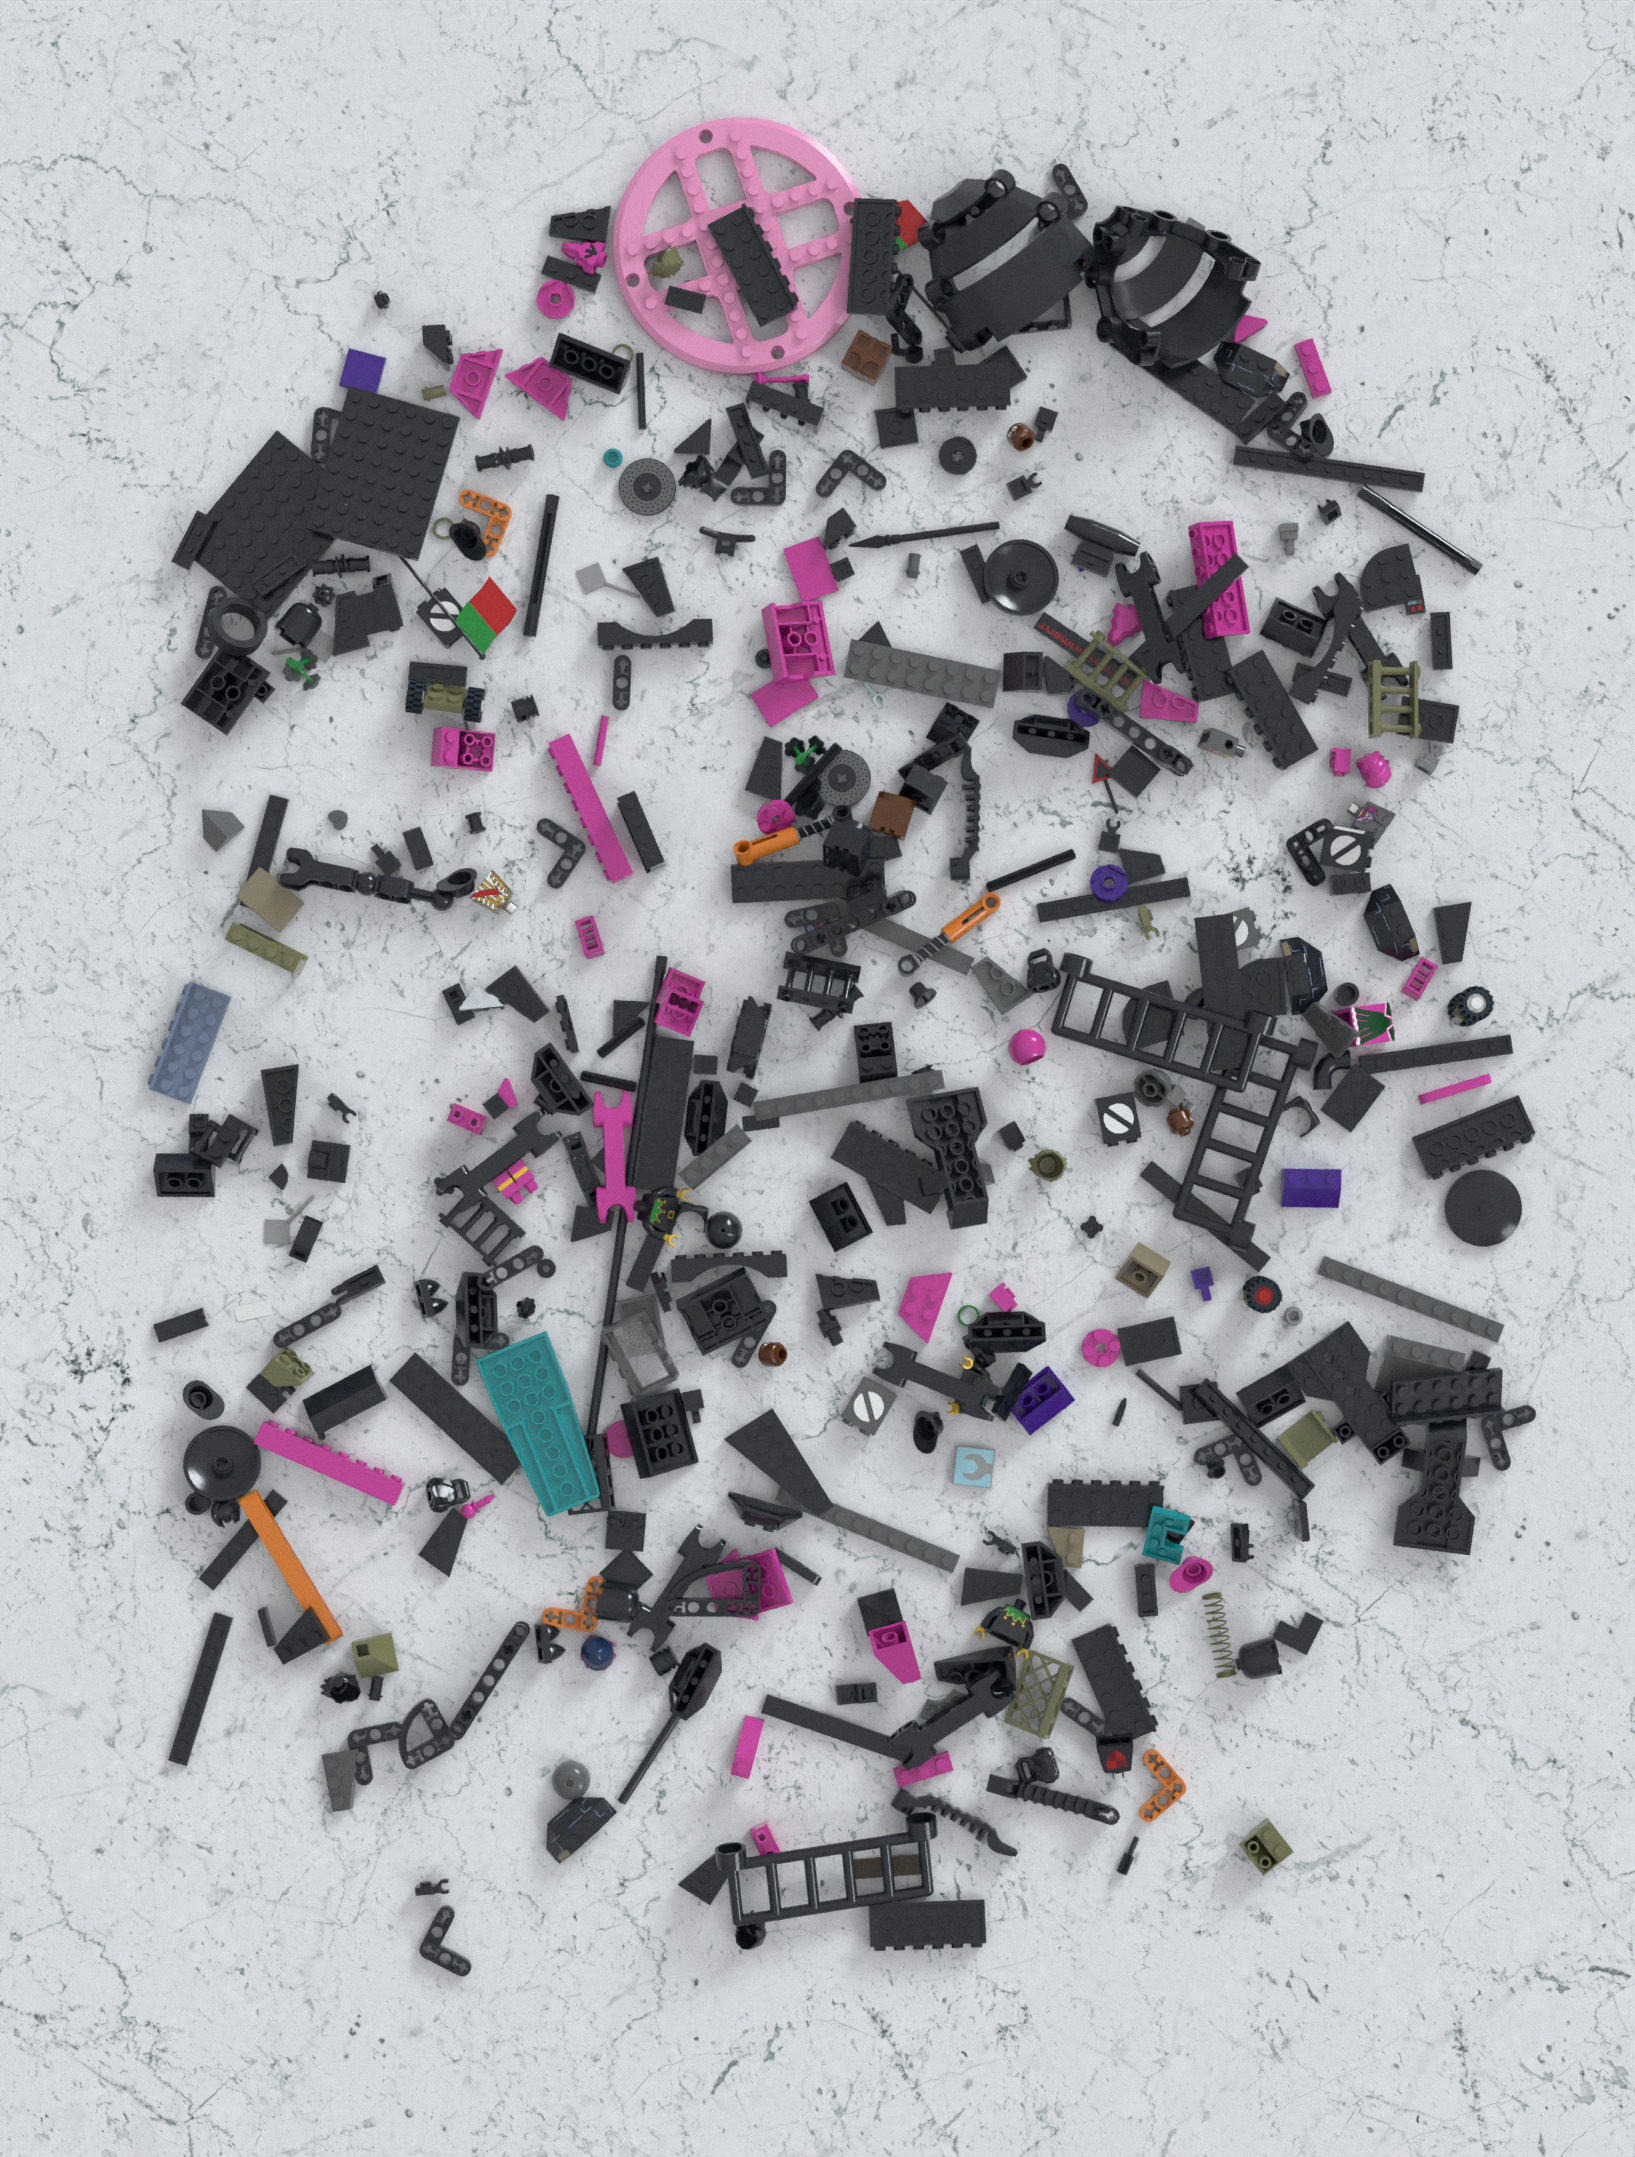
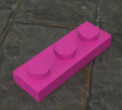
(1312, 368)
(933, 1767)

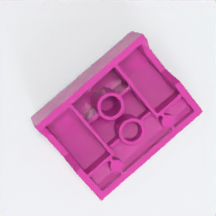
(797, 641)

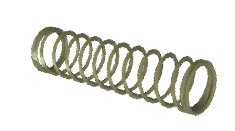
(1232, 1672)

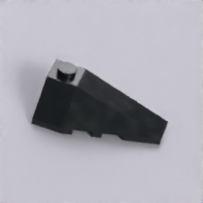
(966, 1667)

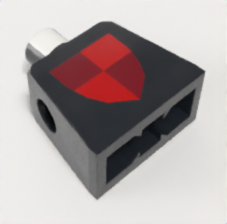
(1115, 1754)

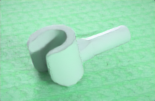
(873, 692)

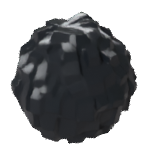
(225, 1511)

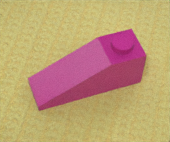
(747, 1747)

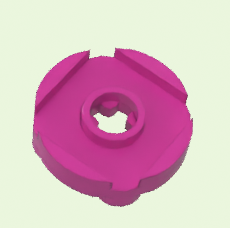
(553, 310)
(777, 807)
(1090, 1352)

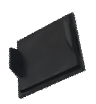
(626, 1570)

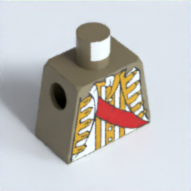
(494, 895)

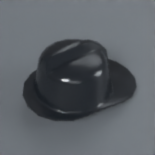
(1318, 434)
(468, 539)
(811, 801)
(459, 882)
(203, 1400)
(926, 1430)

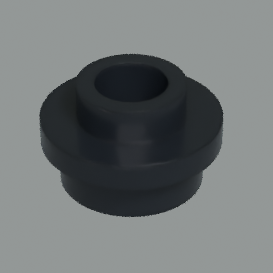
(382, 300)
(540, 1268)

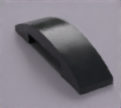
(937, 754)
(582, 1167)

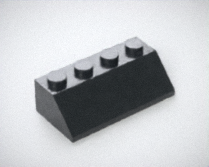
(590, 363)
(344, 1399)

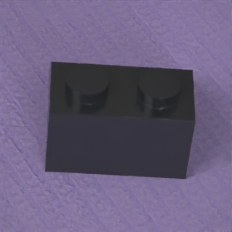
(923, 788)

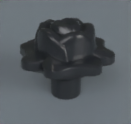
(323, 595)
(526, 1308)

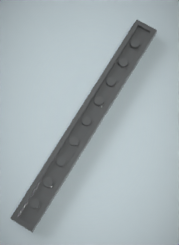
(849, 1095)
(1410, 1299)
(879, 1533)

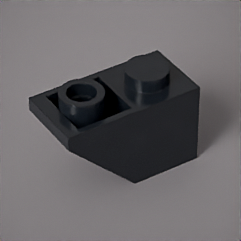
(838, 526)

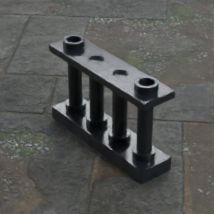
(821, 967)
(500, 1218)

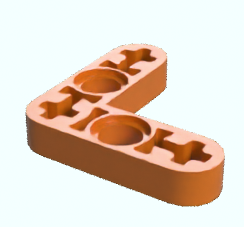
(495, 519)
(579, 1616)
(1167, 1782)

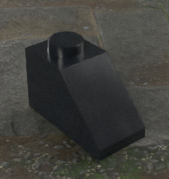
(1057, 678)
(1011, 1136)

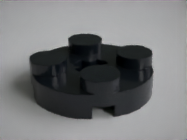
(952, 446)

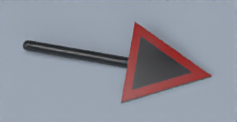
(1100, 772)

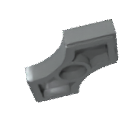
(933, 1707)

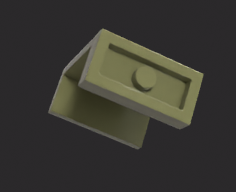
(1307, 1438)

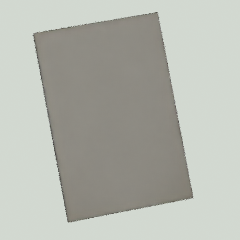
(269, 899)

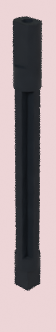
(1419, 529)
(541, 565)

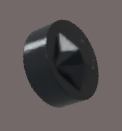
(763, 659)

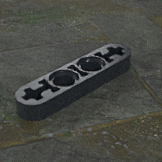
(200, 644)
(511, 1270)
(306, 1323)
(757, 1335)

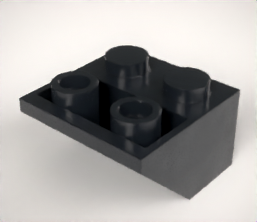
(437, 342)
(1022, 672)
(950, 722)

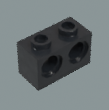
(1349, 883)

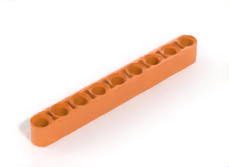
(288, 1561)

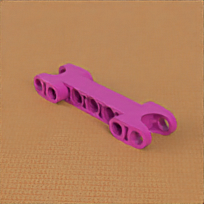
(612, 1122)

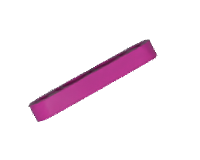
(1454, 1089)

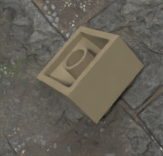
(1143, 1270)

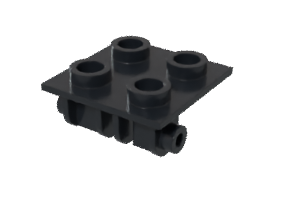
(625, 1531)

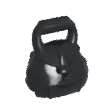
(1042, 975)
(443, 1493)
(1041, 1766)

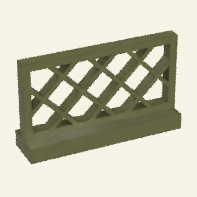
(1055, 1698)

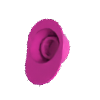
(1190, 1574)

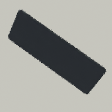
(751, 1124)

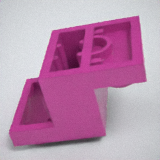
(679, 1002)

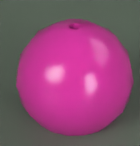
(1026, 1047)

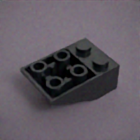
(875, 1052)

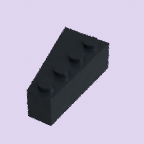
(280, 1097)

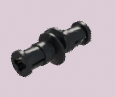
(505, 458)
(340, 565)
(828, 1015)

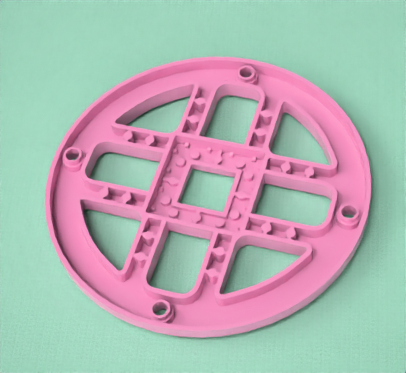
(679, 157)

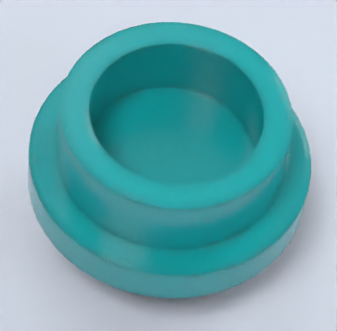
(612, 458)

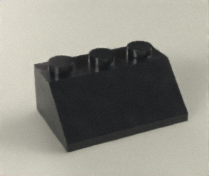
(1293, 627)
(183, 1176)
(840, 1217)
(1271, 1396)

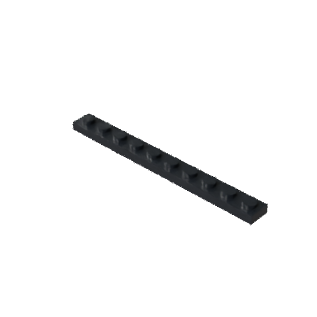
(1329, 469)

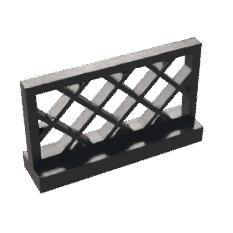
(604, 1476)

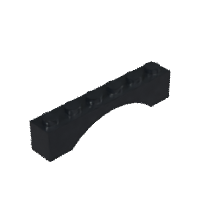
(1344, 613)
(696, 632)
(688, 1269)

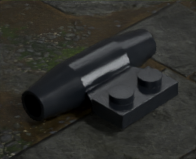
(1098, 544)

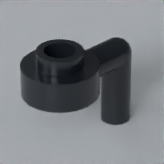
(912, 353)

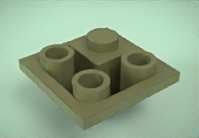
(287, 1369)
(375, 1655)

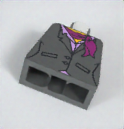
(1371, 818)

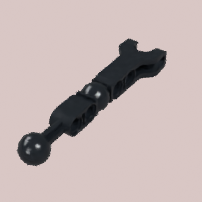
(349, 880)

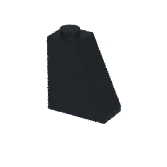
(387, 602)

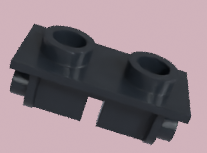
(981, 1357)

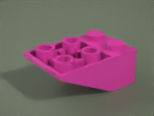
(462, 749)

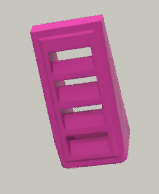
(589, 954)
(1409, 991)

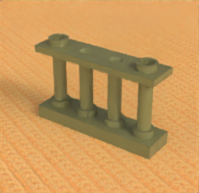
(1090, 679)
(1376, 690)

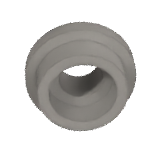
(1299, 1316)

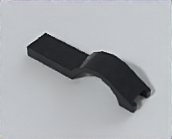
(726, 472)

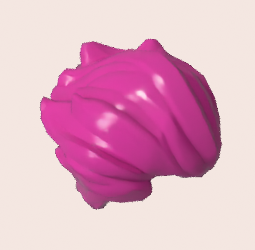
(1374, 769)

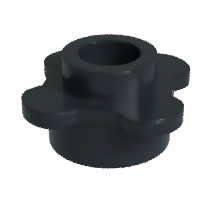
(438, 1181)
(1091, 1232)
(1216, 1469)

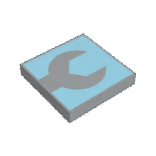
(973, 1466)

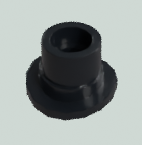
(921, 994)

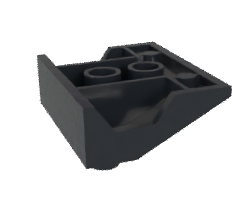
(225, 689)
(723, 1311)

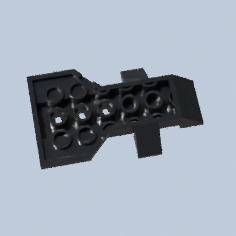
(749, 1038)
(958, 1173)
(1364, 1411)
(1441, 1467)

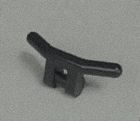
(720, 536)

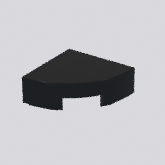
(280, 1176)

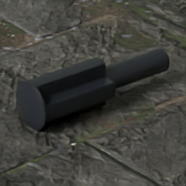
(1127, 1858)

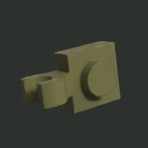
(1146, 918)

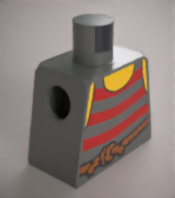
(1215, 740)

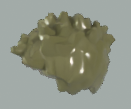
(668, 263)
(1048, 1165)

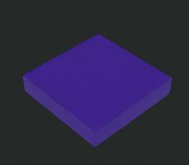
(362, 371)

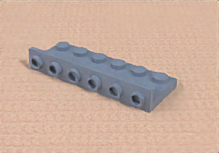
(189, 1042)

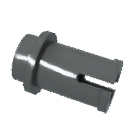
(913, 565)

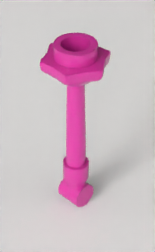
(760, 378)

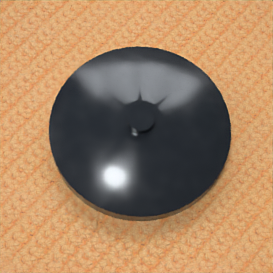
(1020, 577)
(1483, 1208)
(222, 1463)

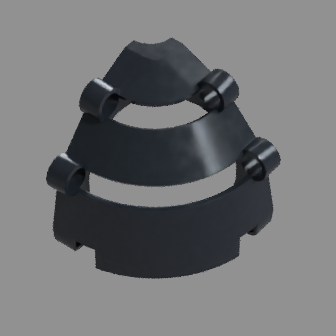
(1023, 284)
(1201, 322)

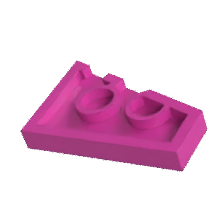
(1166, 705)

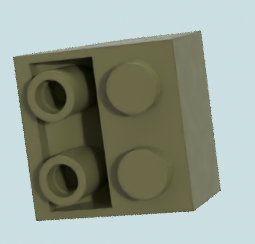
(1265, 1846)

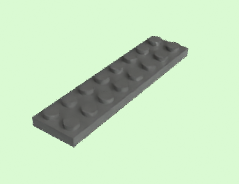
(921, 673)

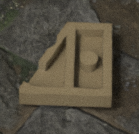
(1068, 1544)

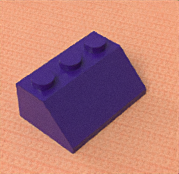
(1310, 1188)
(1041, 1400)

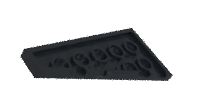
(774, 1452)

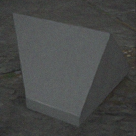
(219, 827)

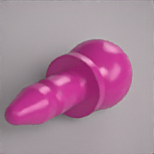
(469, 1510)

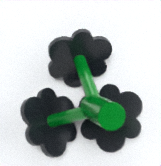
(803, 760)

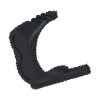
(1303, 1103)
(686, 1206)

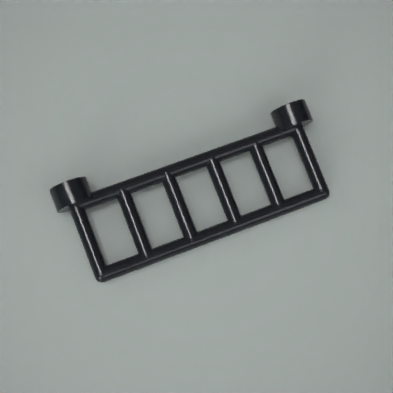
(1079, 970)
(1241, 1230)
(733, 1857)

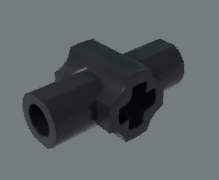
(830, 1327)

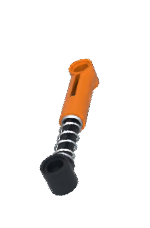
(748, 851)
(950, 933)

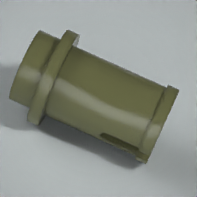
(433, 392)

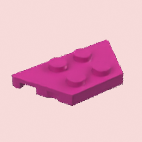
(474, 379)
(544, 385)
(923, 1302)
(729, 1585)

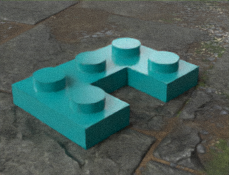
(1160, 1523)

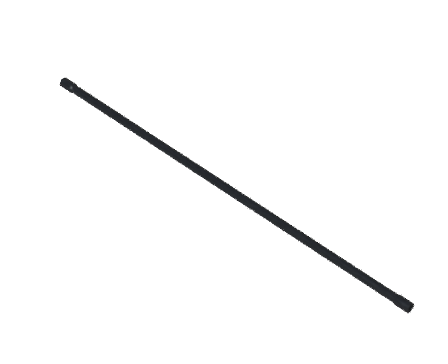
(660, 970)

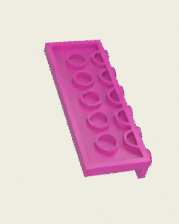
(1211, 547)

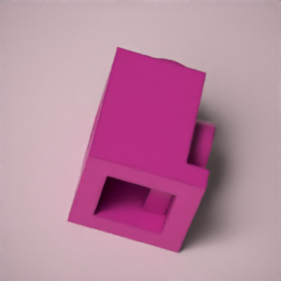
(1340, 761)
(1003, 1298)

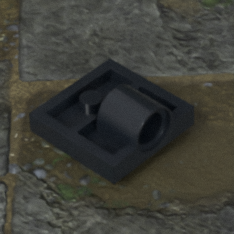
(328, 1161)

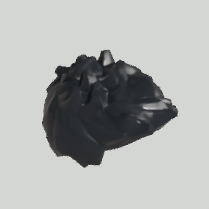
(697, 473)
(341, 1688)
(750, 1936)

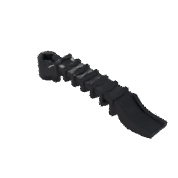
(960, 866)
(1017, 1789)
(906, 1803)

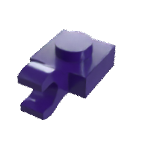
(1202, 1280)

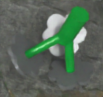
(294, 671)

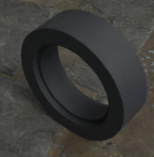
(248, 610)

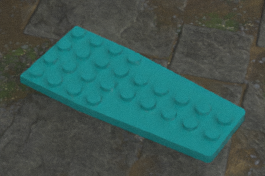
(541, 1422)

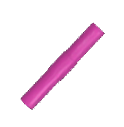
(601, 740)

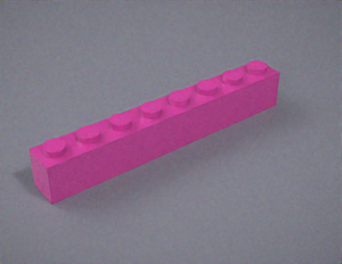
(591, 809)
(329, 1463)

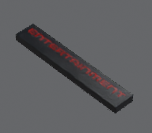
(1076, 645)

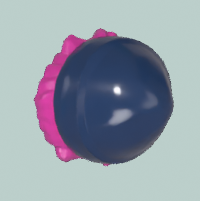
(597, 1653)

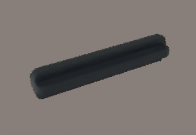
(621, 1037)
(608, 1081)

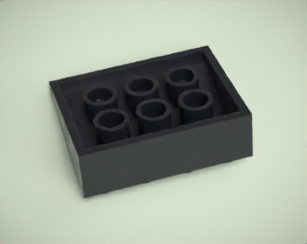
(659, 1433)

